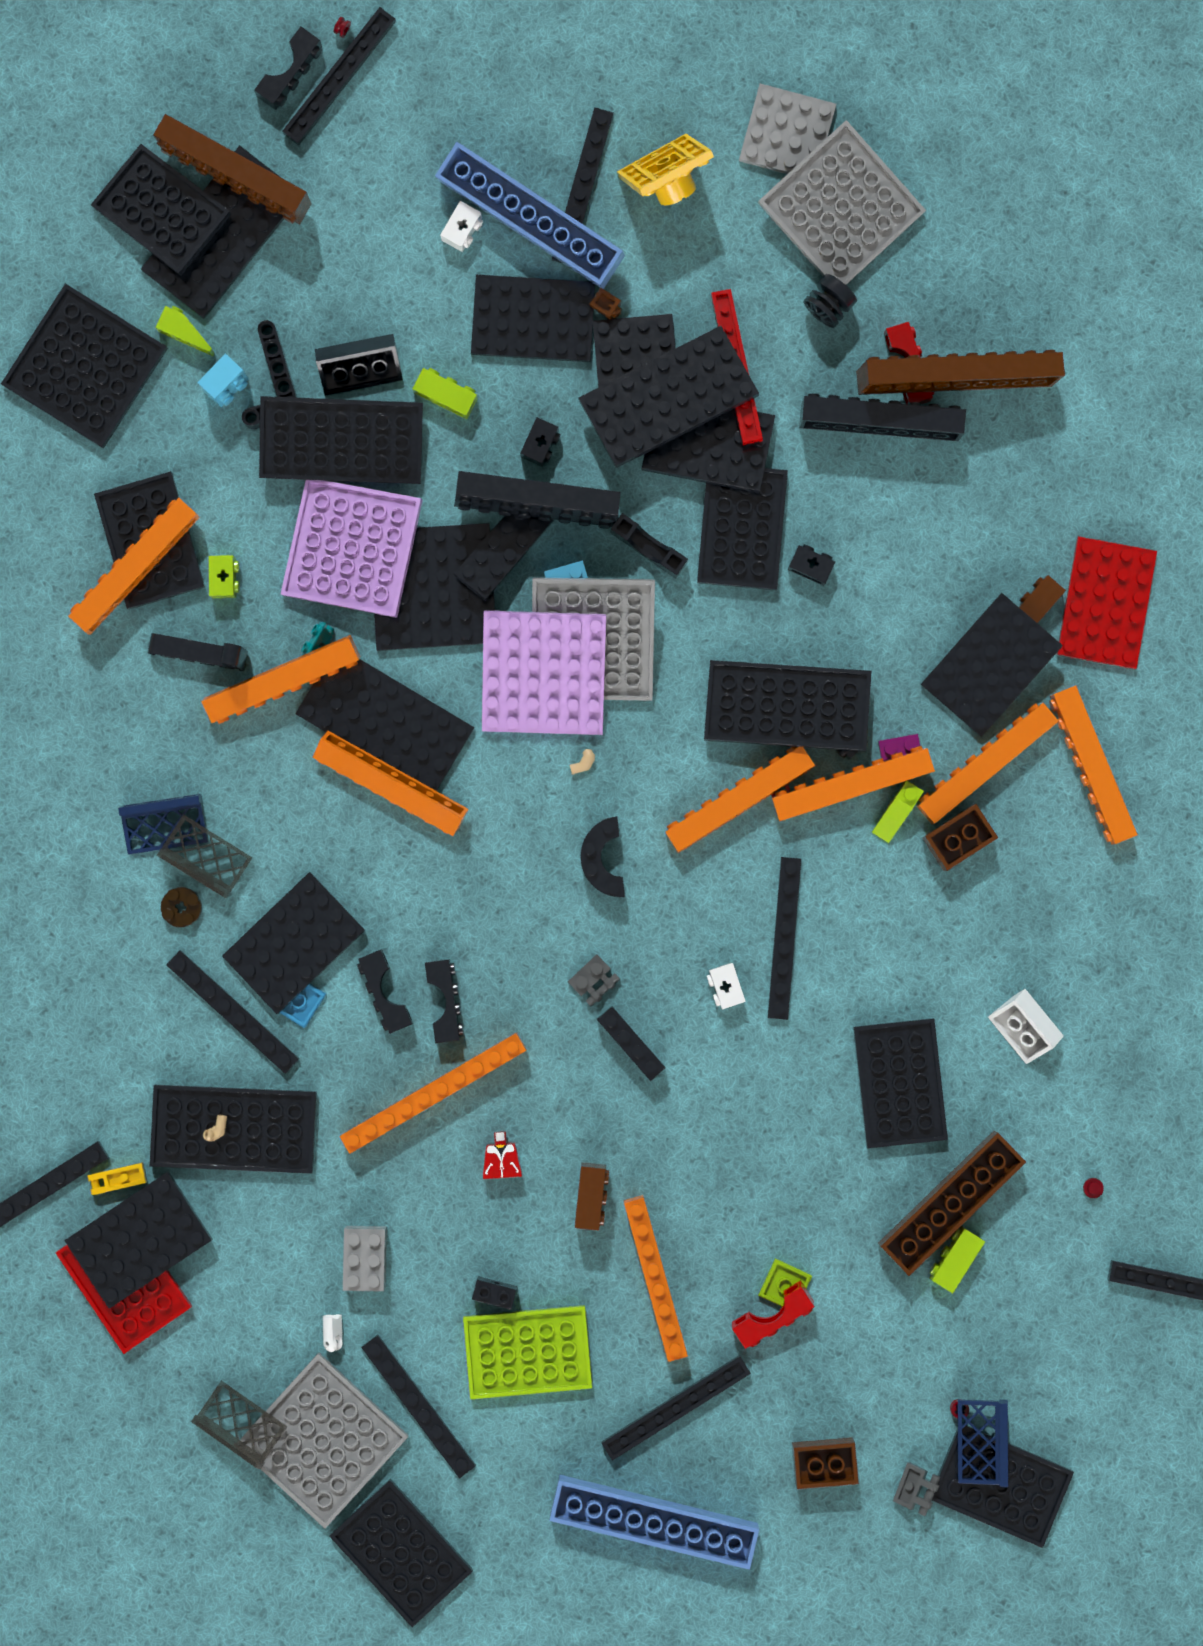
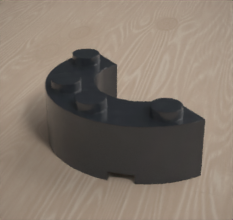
(591, 858)

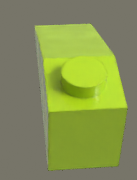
(177, 326)
(897, 811)

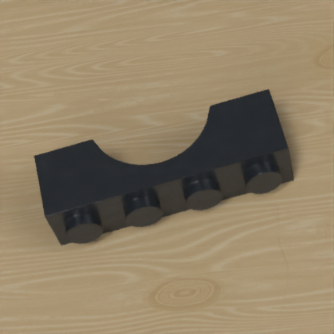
(274, 89)
(655, 551)
(374, 967)
(447, 1027)
(631, 1043)

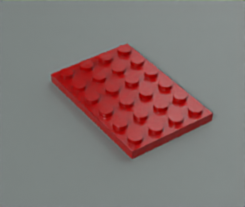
(1106, 602)
(137, 1314)

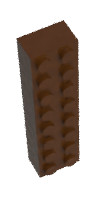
(232, 169)
(951, 1202)

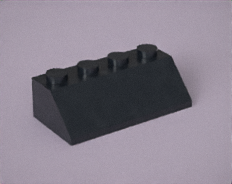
(358, 364)

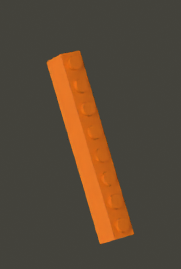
(133, 566)
(281, 679)
(987, 763)
(1093, 765)
(390, 783)
(853, 784)
(739, 799)
(655, 1278)

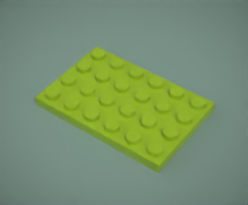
(527, 1352)

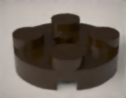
(191, 901)

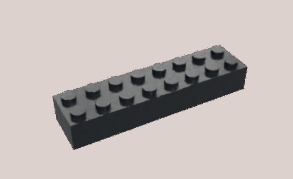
(882, 418)
(536, 499)

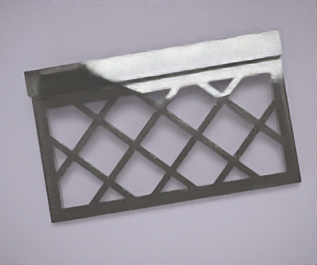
(193, 870)
(230, 1441)

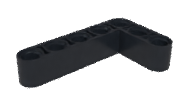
(273, 361)
(225, 656)

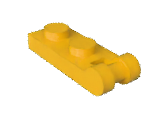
(118, 1178)

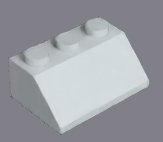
(1026, 1026)

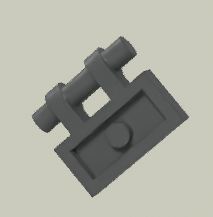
(589, 975)
(910, 1487)

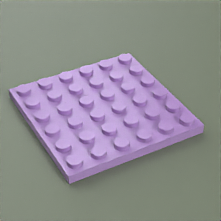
(351, 547)
(543, 672)

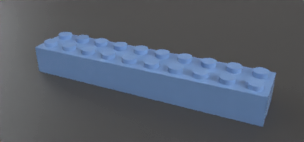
(530, 215)
(654, 1522)

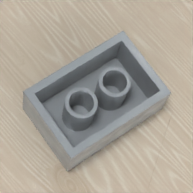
(364, 1258)

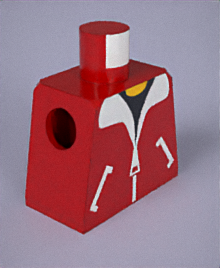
(501, 1159)

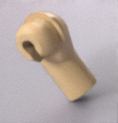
(585, 763)
(216, 1131)

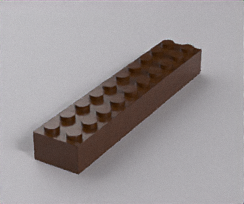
(960, 372)

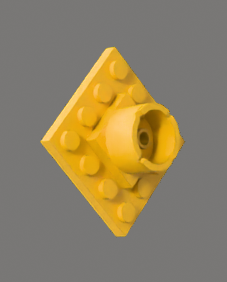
(667, 170)

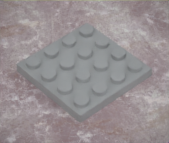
(784, 128)

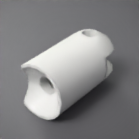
(332, 1331)

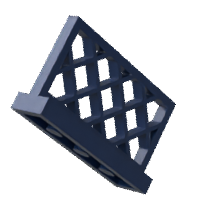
(156, 807)
(1000, 1447)

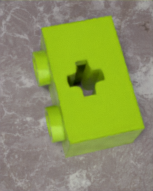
(217, 567)

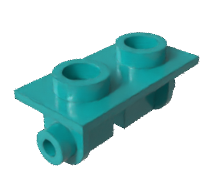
(319, 635)

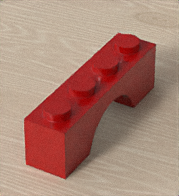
(902, 340)
(752, 1329)

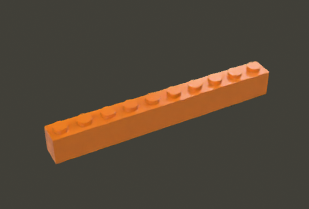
(433, 1093)

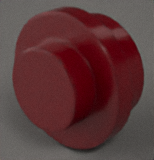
(1093, 1188)

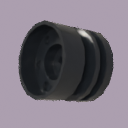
(830, 300)

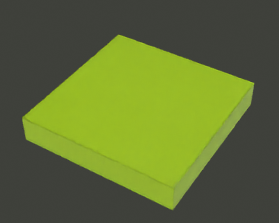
(780, 1278)

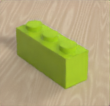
(445, 392)
(956, 1259)

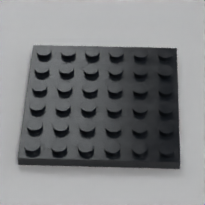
(84, 366)
(434, 603)

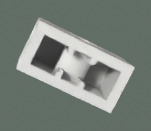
(462, 216)
(728, 974)

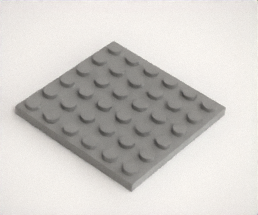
(841, 205)
(628, 626)
(330, 1442)

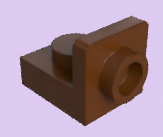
(606, 304)

